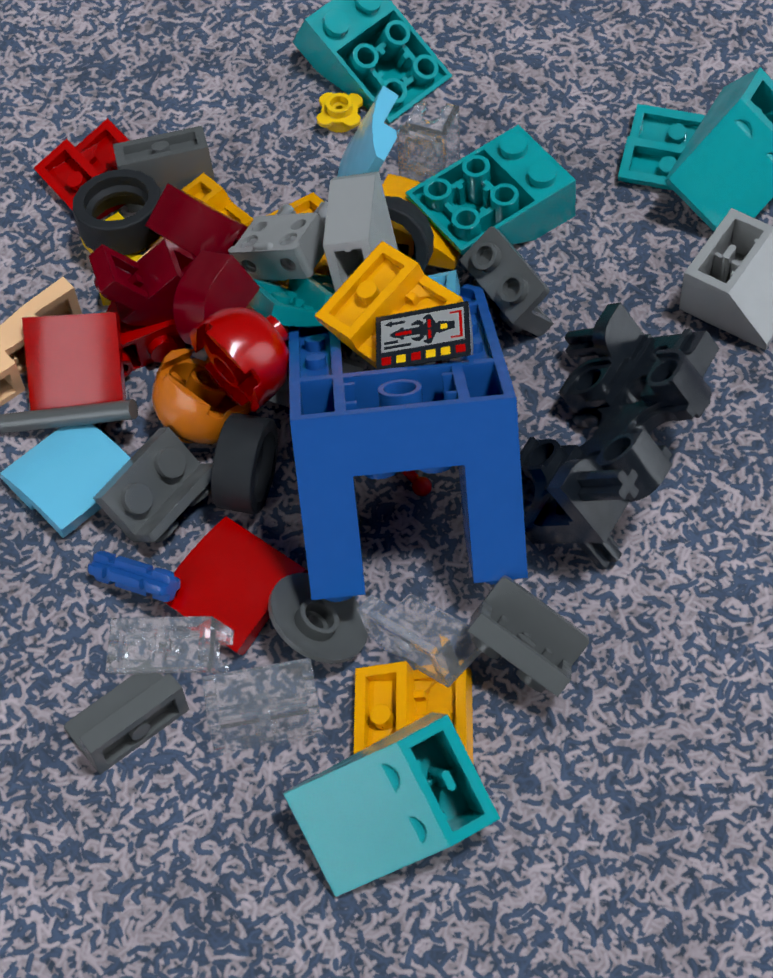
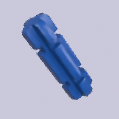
(134, 576)

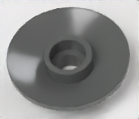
(316, 628)

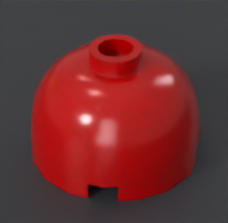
(245, 354)

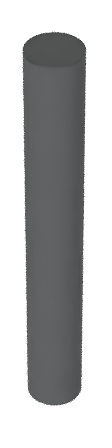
(68, 416)

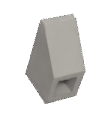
(355, 223)

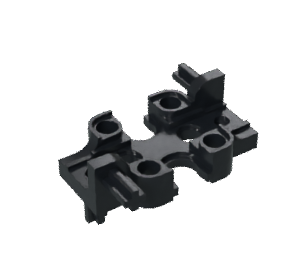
(627, 395)

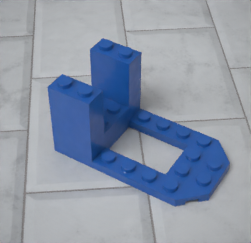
(399, 423)

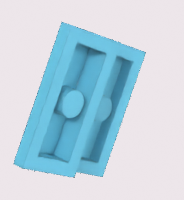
(372, 138)
(65, 475)

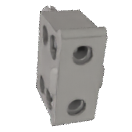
(282, 244)

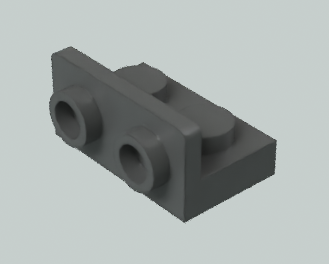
(155, 488)

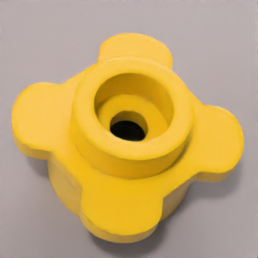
(339, 111)

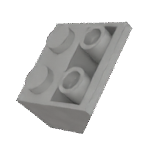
(733, 279)

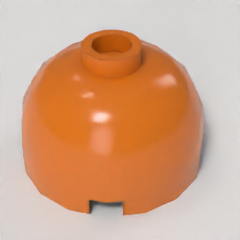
(190, 399)

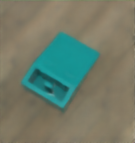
(369, 47)
(730, 153)
(500, 186)
(391, 804)

